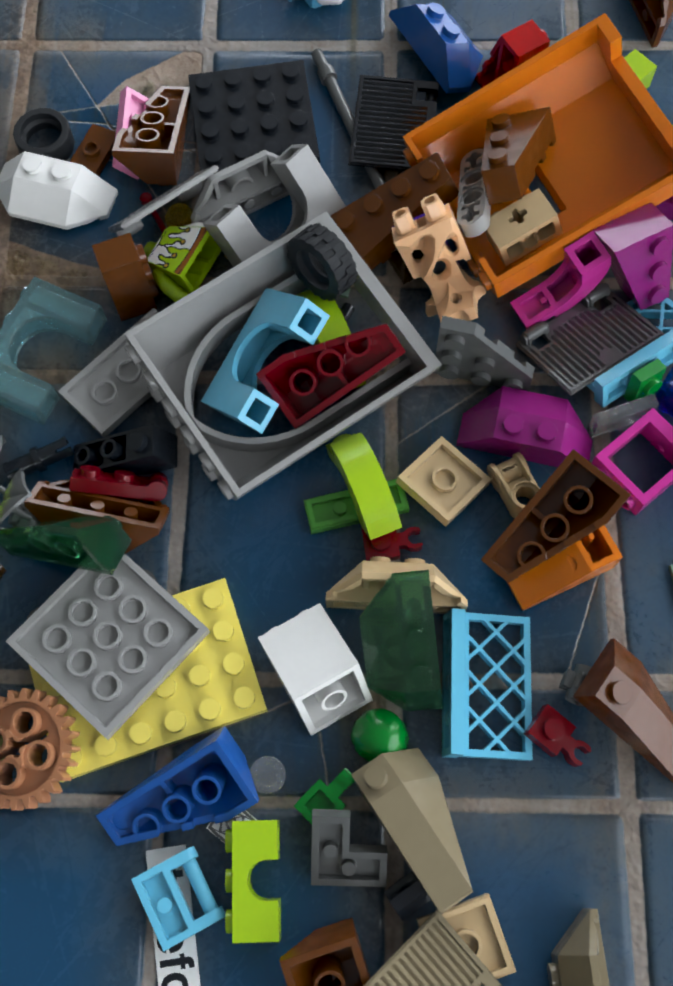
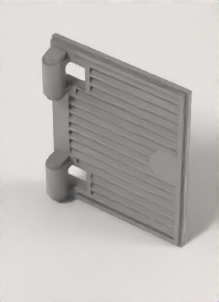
(183, 191)

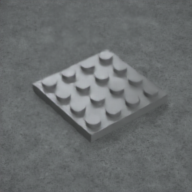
(108, 641)

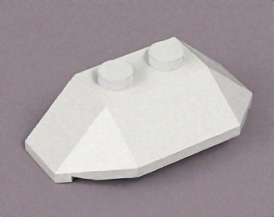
(54, 191)

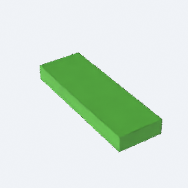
(338, 510)

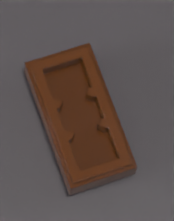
(95, 149)

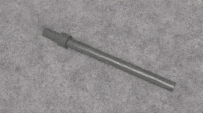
(328, 78)

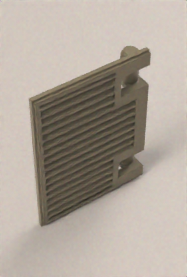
(433, 958)

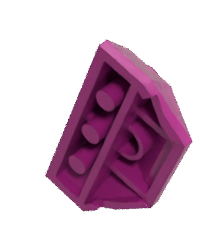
(526, 423)

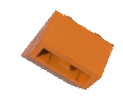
(567, 569)

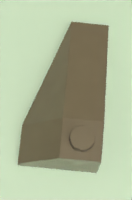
(415, 815)

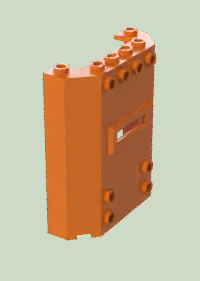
(607, 152)

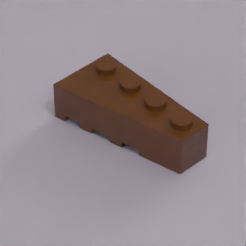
(370, 218)

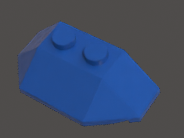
(439, 44)

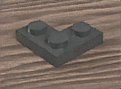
(339, 862)

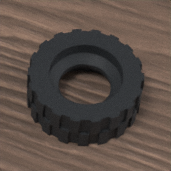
(322, 262)

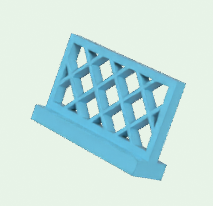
(614, 382)
(457, 692)

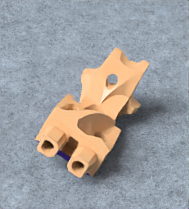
(452, 290)

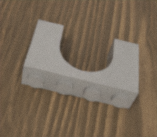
(310, 197)

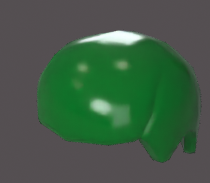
(378, 733)

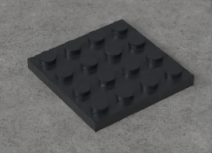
(251, 112)

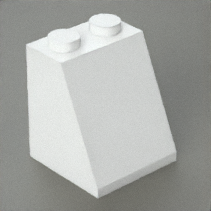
(316, 668)

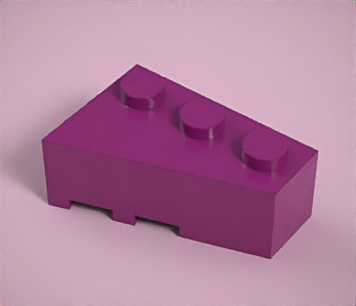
(640, 253)

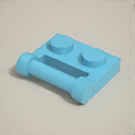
(166, 903)

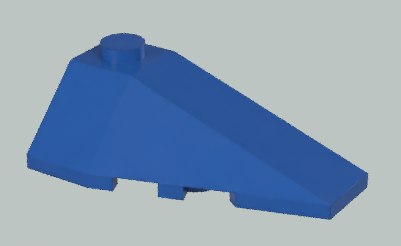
(194, 789)

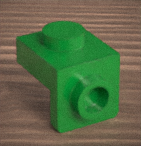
(645, 381)

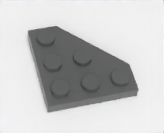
(473, 357)

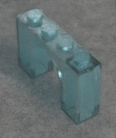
(40, 310)

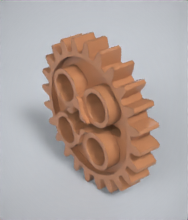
(34, 778)

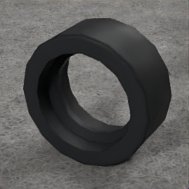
(44, 119)

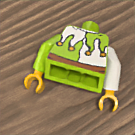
(181, 259)

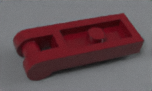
(120, 483)

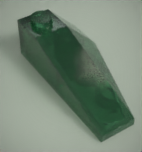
(74, 542)

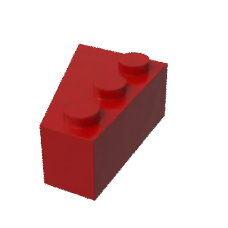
(512, 50)

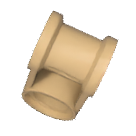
(512, 481)

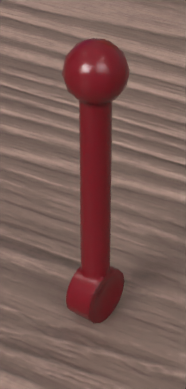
(146, 198)

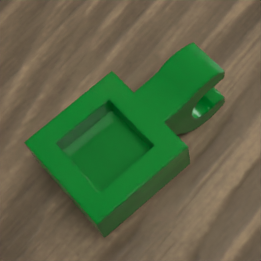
(323, 796)

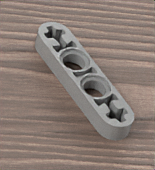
(473, 204)

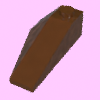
(156, 138)
(563, 511)

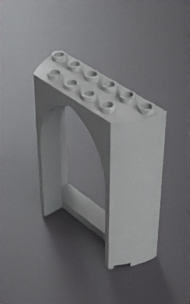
(185, 334)

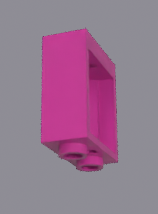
(660, 435)

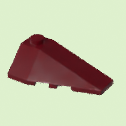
(322, 373)

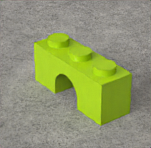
(252, 916)

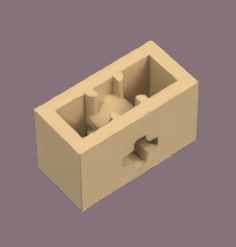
(523, 227)

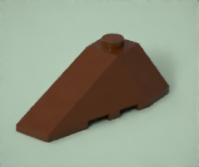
(630, 705)
(327, 958)

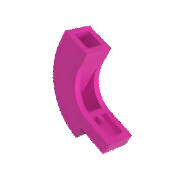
(580, 272)

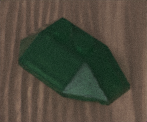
(402, 643)

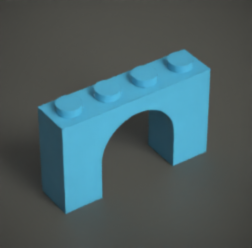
(273, 320)

